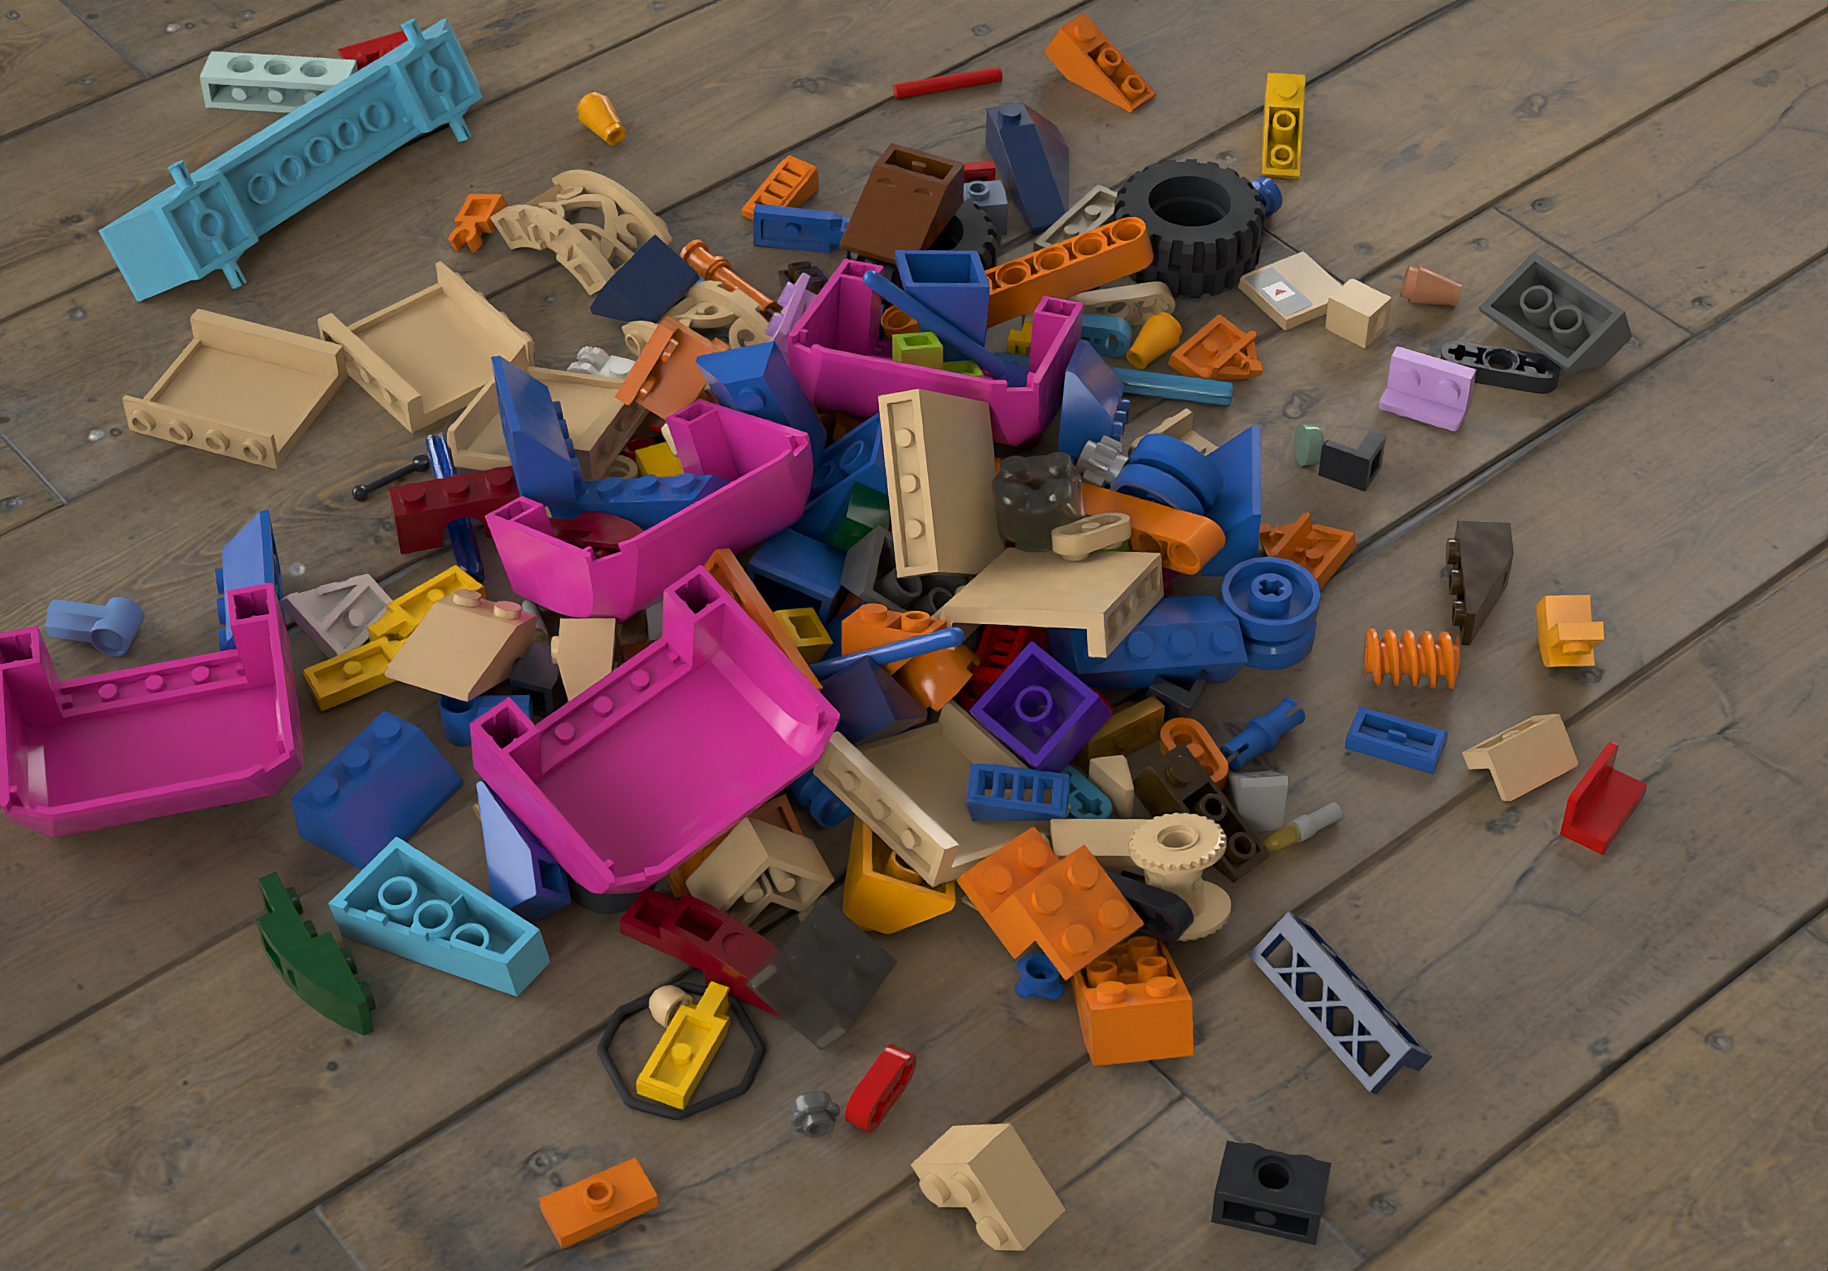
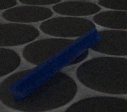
(460, 529)

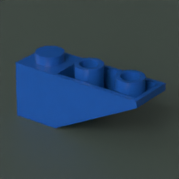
(519, 867)

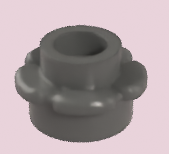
(814, 1113)

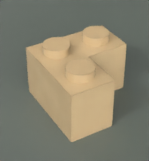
(760, 867)
(994, 1179)

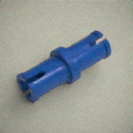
(1262, 734)

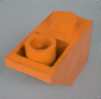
(876, 626)

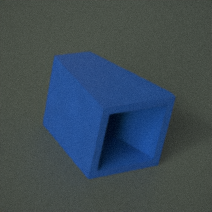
(951, 287)
(798, 574)

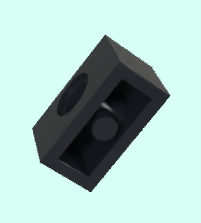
(1284, 1212)

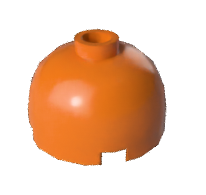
(936, 676)

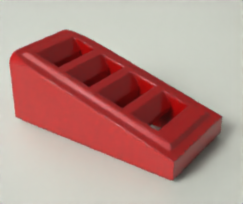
(993, 641)

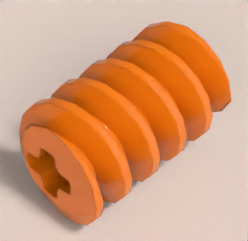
(1411, 657)

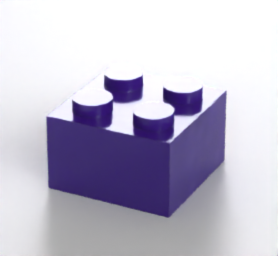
(1041, 711)

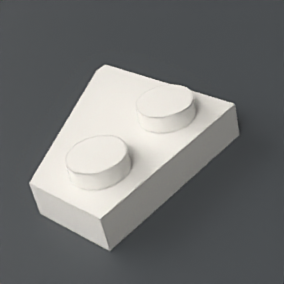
(338, 612)

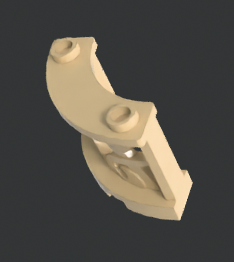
(543, 225)
(708, 307)

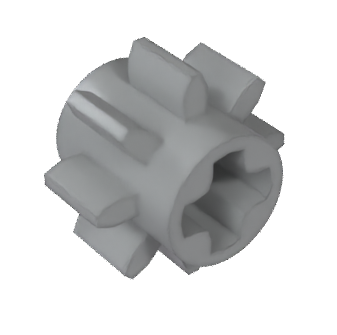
(1101, 461)

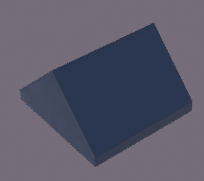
(646, 285)
(870, 703)

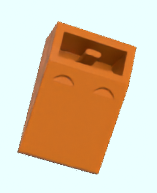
(1134, 1005)

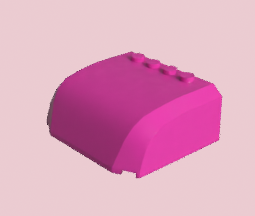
(847, 367)
(767, 495)
(151, 734)
(660, 746)

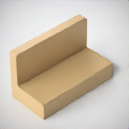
(1525, 755)

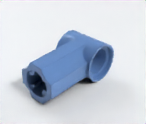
(106, 627)

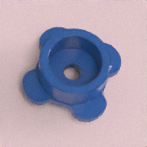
(1038, 966)

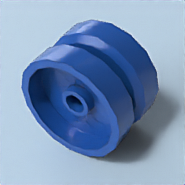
(1170, 475)
(1274, 609)

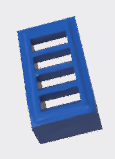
(1002, 777)

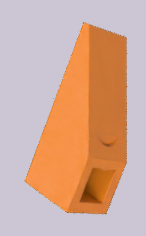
(1095, 64)

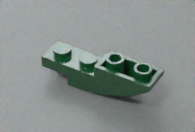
(310, 962)

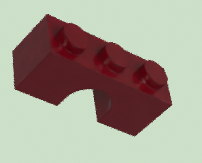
(428, 506)

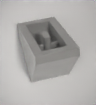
(1259, 798)

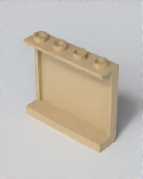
(428, 349)
(241, 390)
(593, 416)
(940, 483)
(1041, 589)
(916, 792)

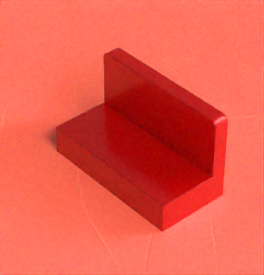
(1601, 803)

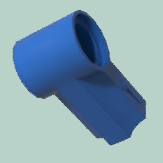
(459, 714)

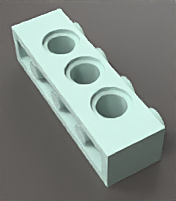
(269, 81)

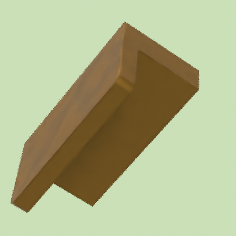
(1125, 731)

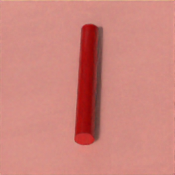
(947, 82)

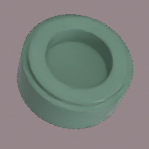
(1308, 444)

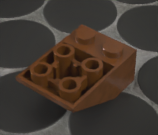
(904, 203)

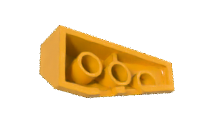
(884, 890)

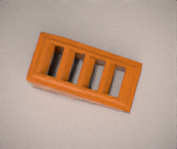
(790, 181)

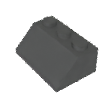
(1558, 316)
(872, 576)

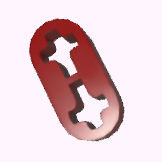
(880, 1088)

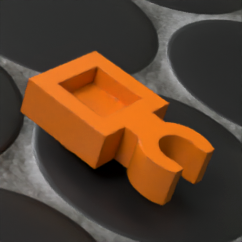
(475, 220)

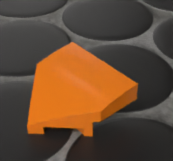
(1218, 353)
(1308, 545)

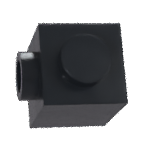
(540, 678)

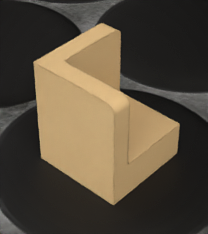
(1358, 312)

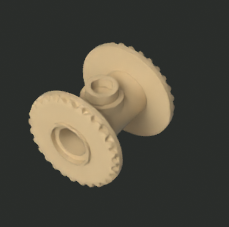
(1173, 855)

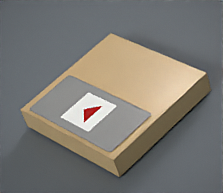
(1290, 290)

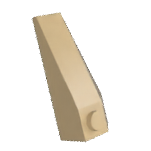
(586, 652)

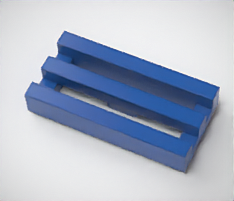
(1393, 744)

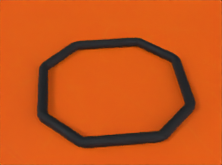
(701, 1105)

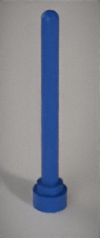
(1012, 372)
(893, 652)

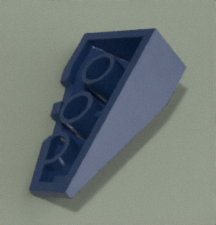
(1031, 162)

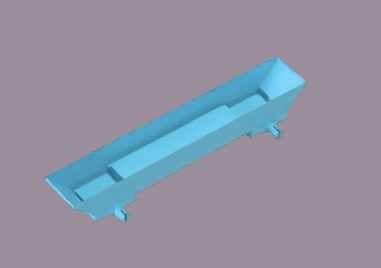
(258, 184)

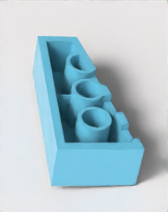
(439, 920)

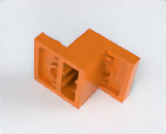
(667, 371)
(1050, 902)

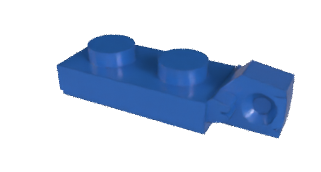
(798, 228)

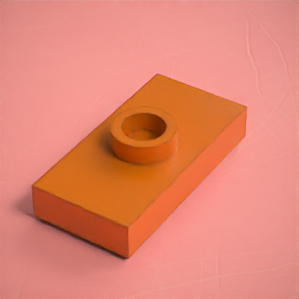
(598, 1202)

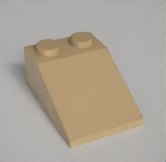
(464, 645)

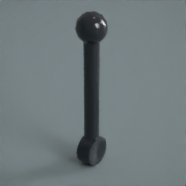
(420, 464)

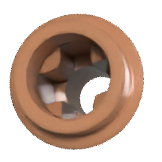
(1429, 287)

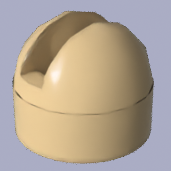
(666, 1002)

